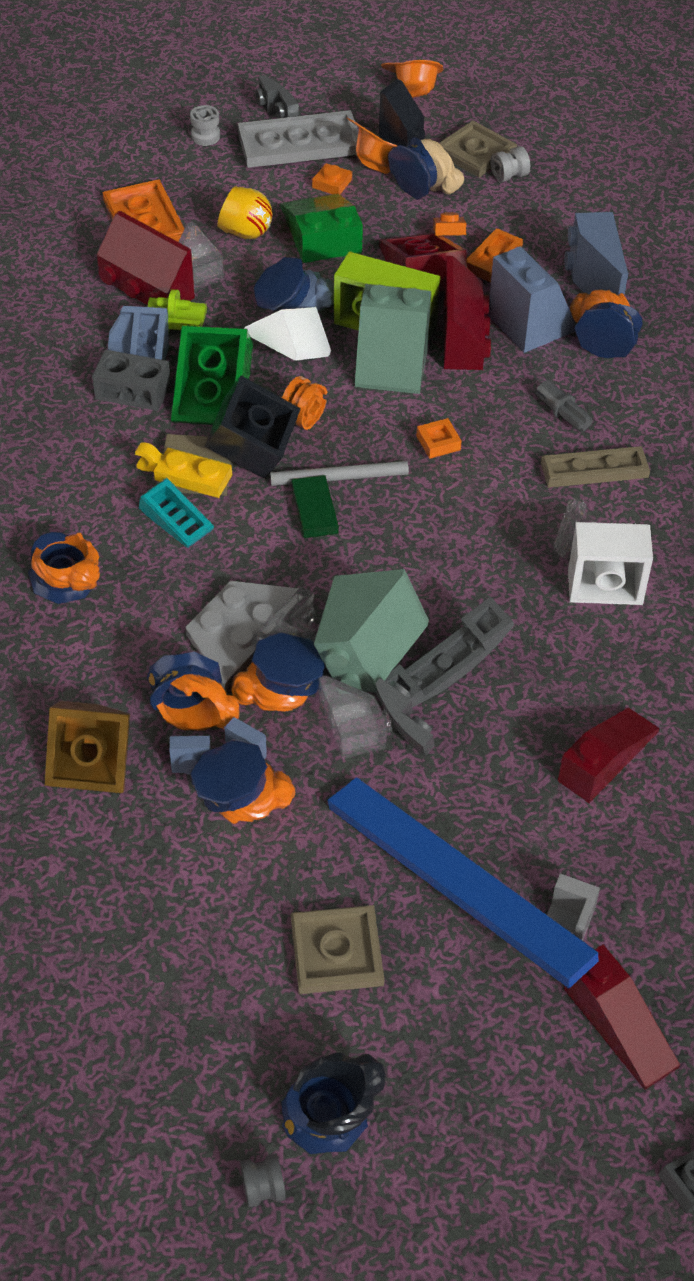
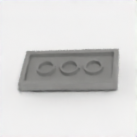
(298, 138)

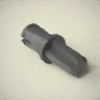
(563, 405)

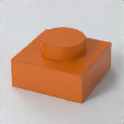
(332, 179)
(449, 224)
(438, 438)

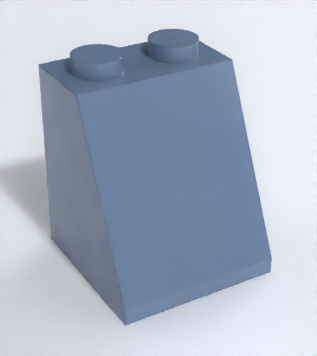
(527, 301)

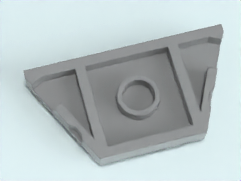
(230, 624)

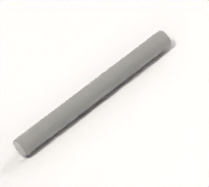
(342, 472)

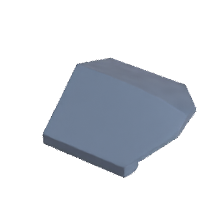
(141, 332)

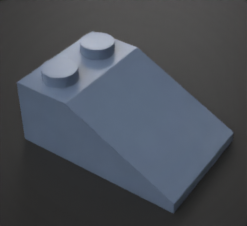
(596, 253)

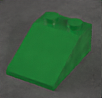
(324, 227)
(207, 369)

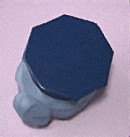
(291, 287)

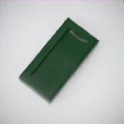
(314, 506)

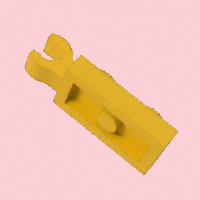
(185, 469)

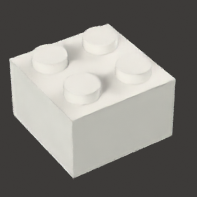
(610, 563)

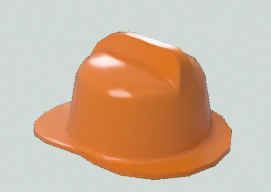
(417, 75)
(372, 150)

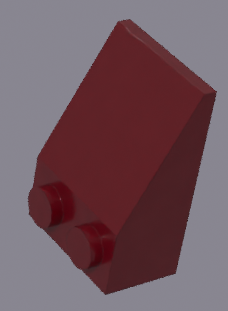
(422, 253)

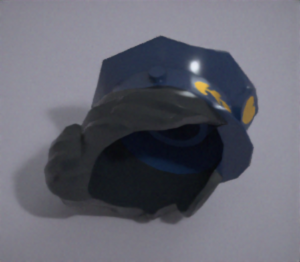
(332, 1102)

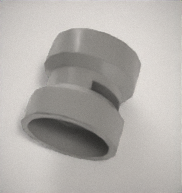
(204, 123)
(510, 164)

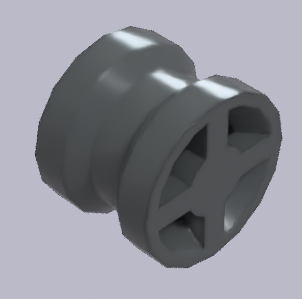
(262, 1180)

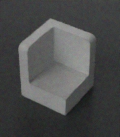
(573, 904)

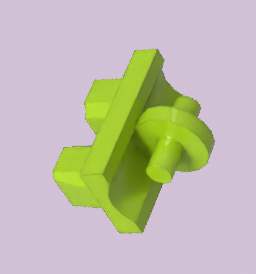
(180, 311)

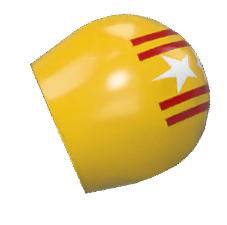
(245, 213)

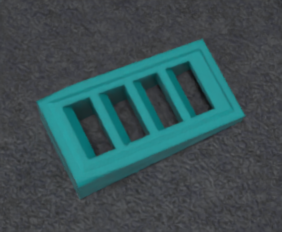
(167, 491)

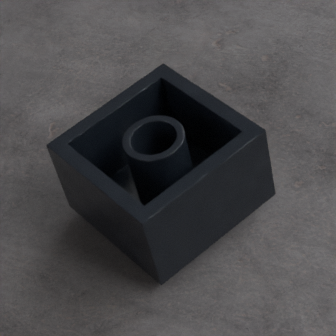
(252, 427)

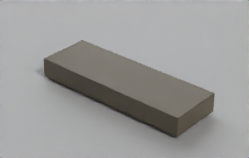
(595, 466)

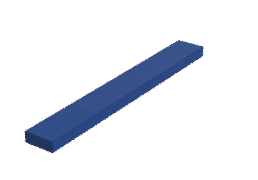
(465, 883)

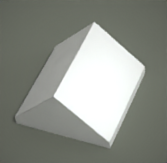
(293, 333)

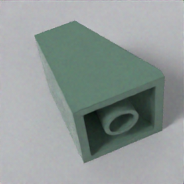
(392, 338)
(369, 626)

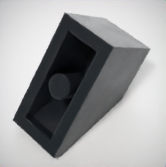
(399, 115)

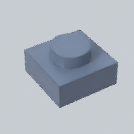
(242, 732)
(187, 751)

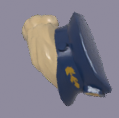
(424, 168)

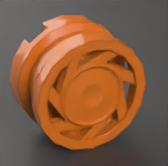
(308, 398)

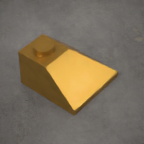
(87, 747)

